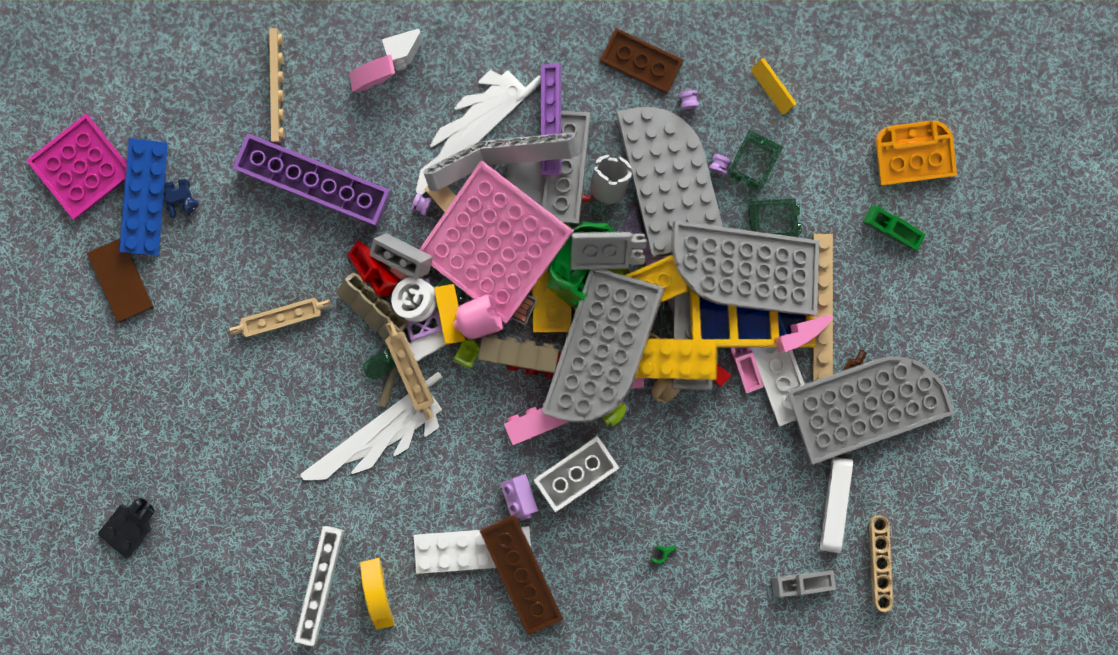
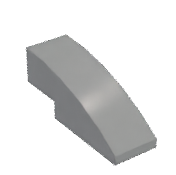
(803, 583)

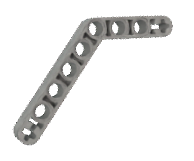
(500, 152)

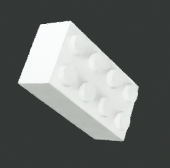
(576, 474)

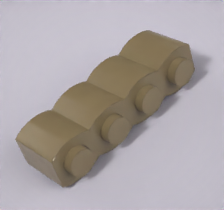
(370, 306)
(518, 354)

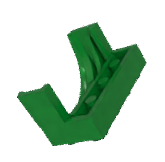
(566, 287)

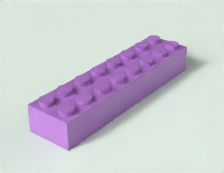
(312, 180)

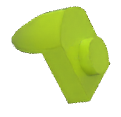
(467, 353)
(616, 415)

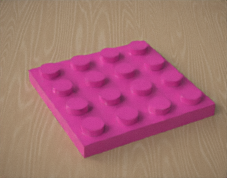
(79, 166)

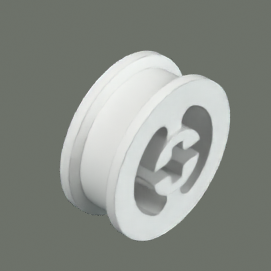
(403, 301)

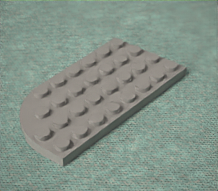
(667, 174)
(748, 267)
(603, 347)
(866, 405)

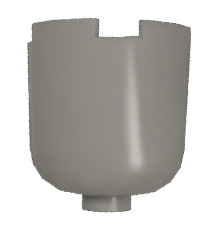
(610, 179)

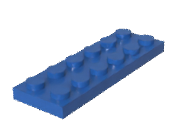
(143, 197)

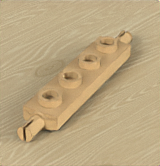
(280, 317)
(409, 370)

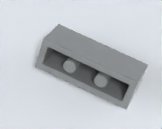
(401, 256)

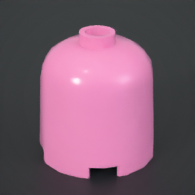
(478, 318)

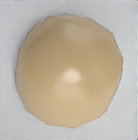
(663, 390)

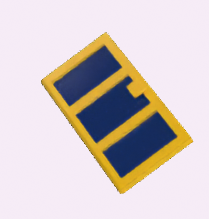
(740, 326)

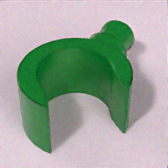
(668, 550)

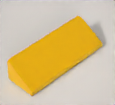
(773, 86)
(447, 308)

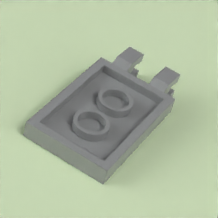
(527, 178)
(606, 250)

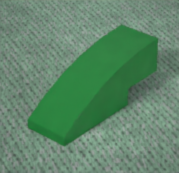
(894, 227)

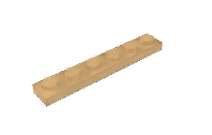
(276, 79)

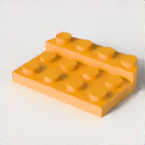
(915, 152)

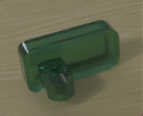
(379, 365)

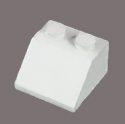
(403, 47)

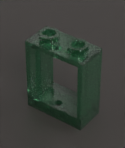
(762, 143)
(794, 209)

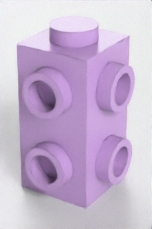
(519, 497)

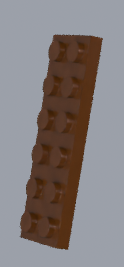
(521, 574)

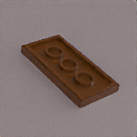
(641, 61)
(120, 281)

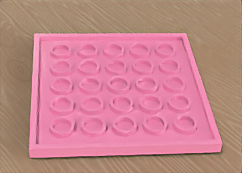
(495, 241)

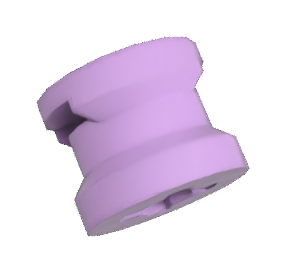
(689, 100)
(720, 164)
(421, 204)

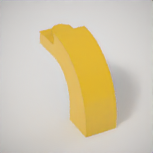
(376, 594)

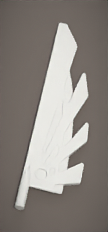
(481, 118)
(371, 440)

